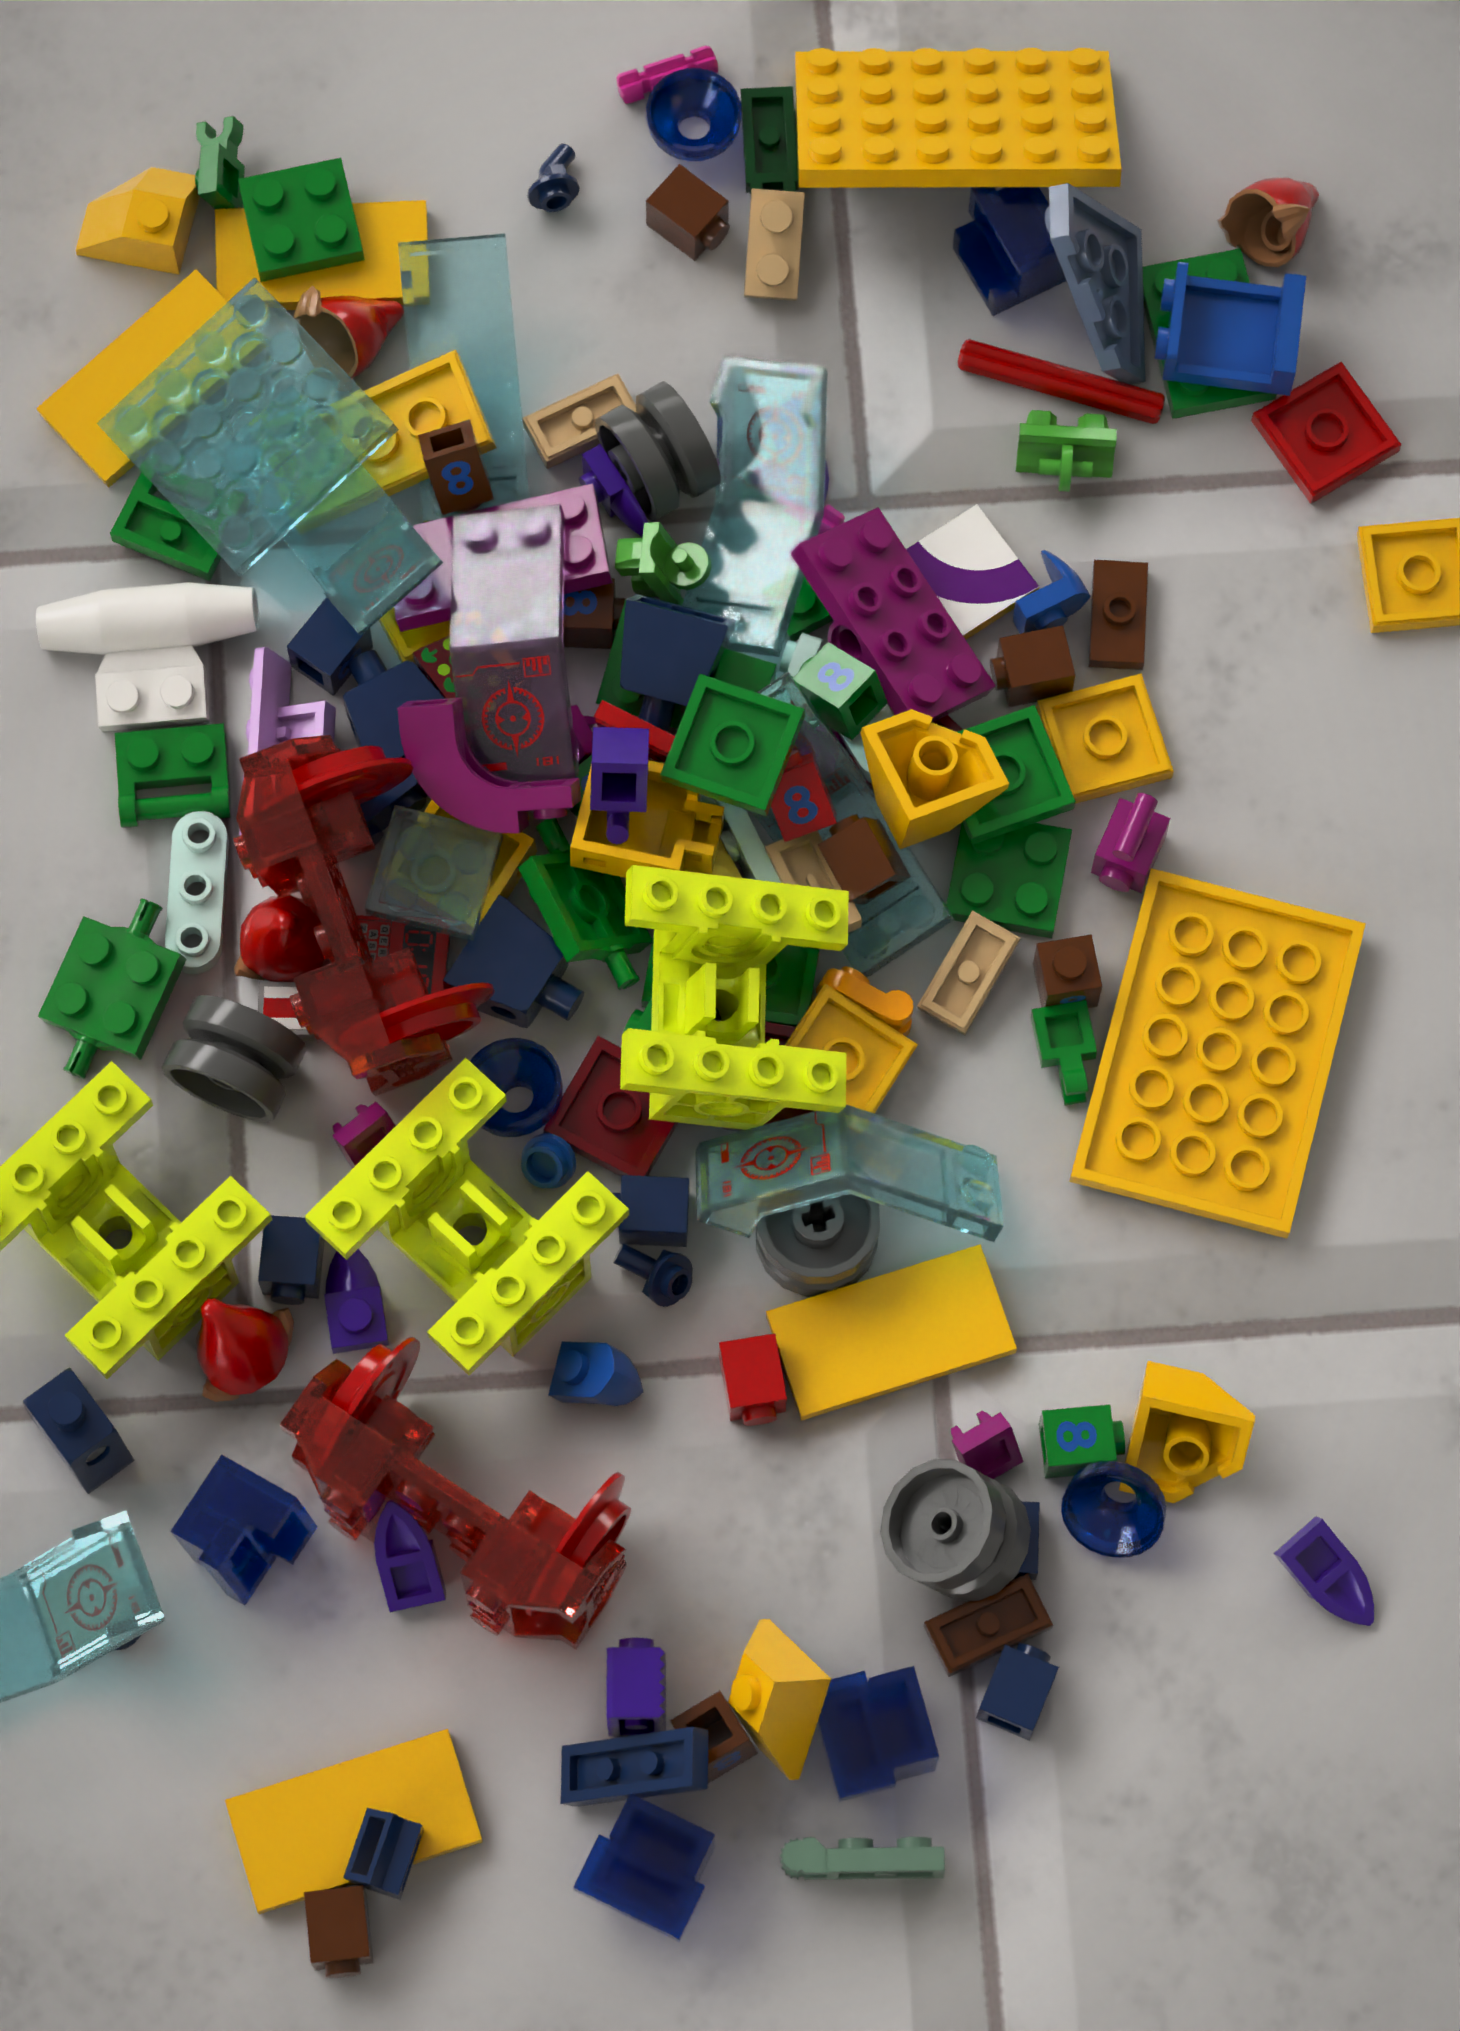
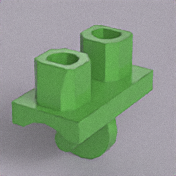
(1066, 450)
(660, 565)

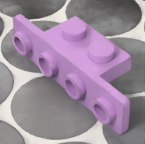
(271, 716)

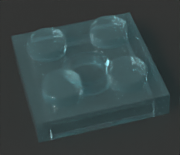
(433, 873)

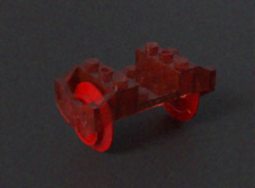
(296, 826)
(522, 1574)

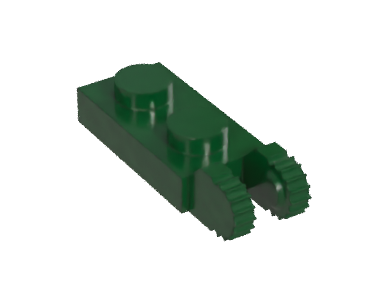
(769, 139)

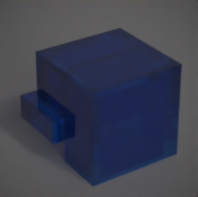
(1007, 246)
(240, 1526)
(876, 1732)
(649, 1867)

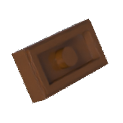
(1118, 614)
(985, 1626)

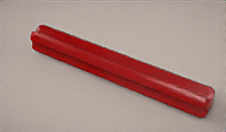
(1061, 381)

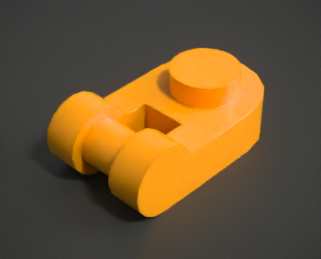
(891, 1007)

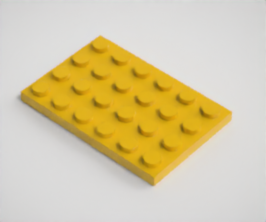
(955, 118)
(1218, 1053)

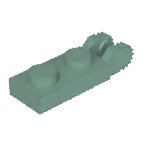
(859, 1860)

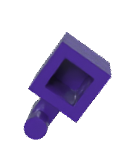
(619, 776)

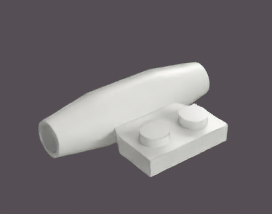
(148, 646)

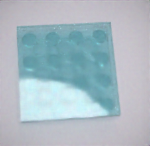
(247, 426)

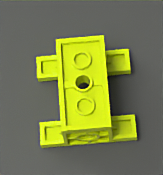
(710, 955)
(426, 1189)
(75, 1192)

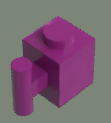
(1130, 844)

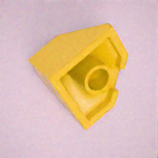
(142, 221)
(928, 775)
(1186, 1431)
(778, 1697)

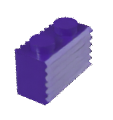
(635, 1688)

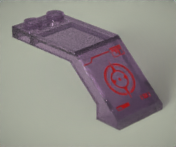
(511, 642)

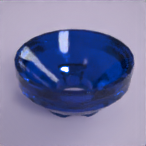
(693, 94)
(521, 1064)
(1109, 1525)

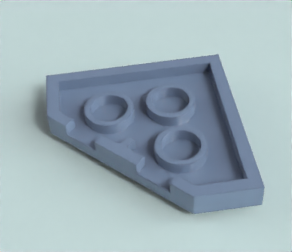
(1105, 276)

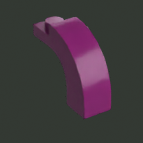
(455, 780)

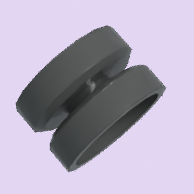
(659, 450)
(234, 1058)
(823, 1260)
(955, 1530)

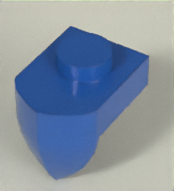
(1054, 602)
(594, 1375)

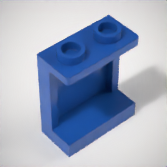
(1231, 332)

